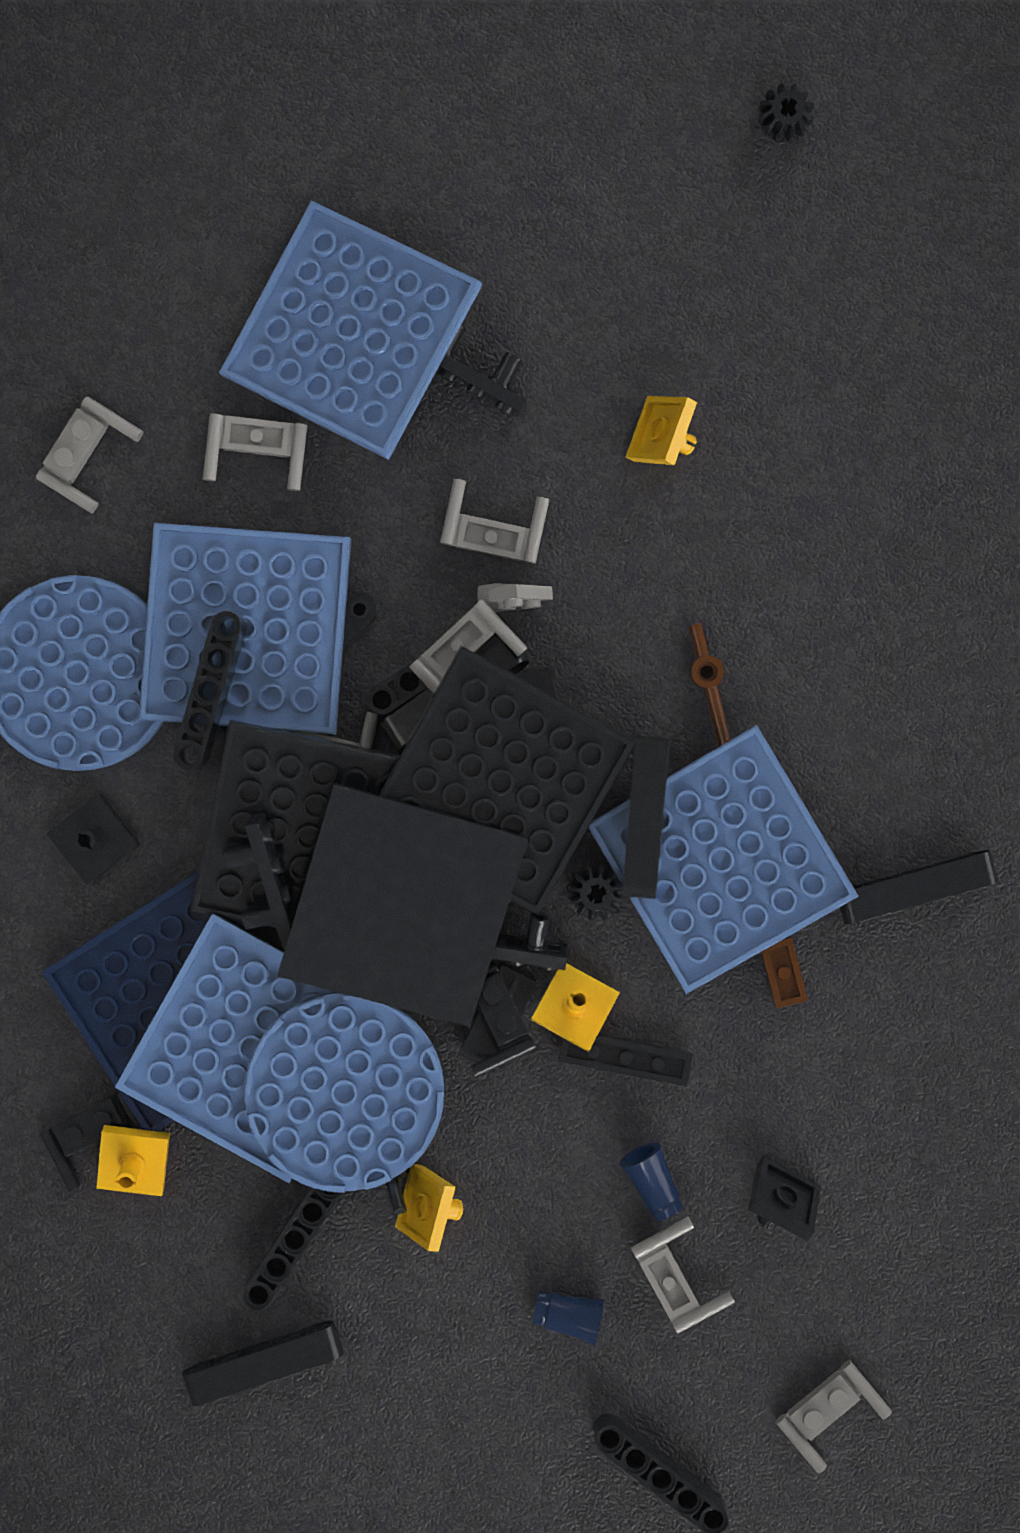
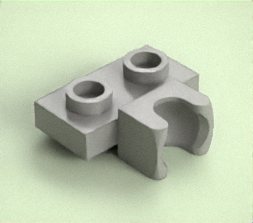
(509, 596)

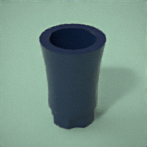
(652, 1180)
(569, 1315)

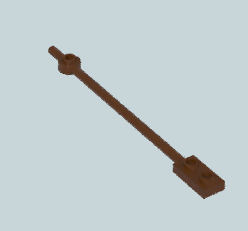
(781, 958)

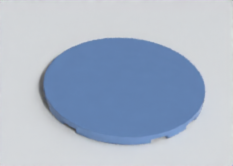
(73, 673)
(344, 1092)

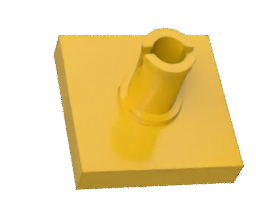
(662, 430)
(575, 1006)
(133, 1160)
(428, 1207)

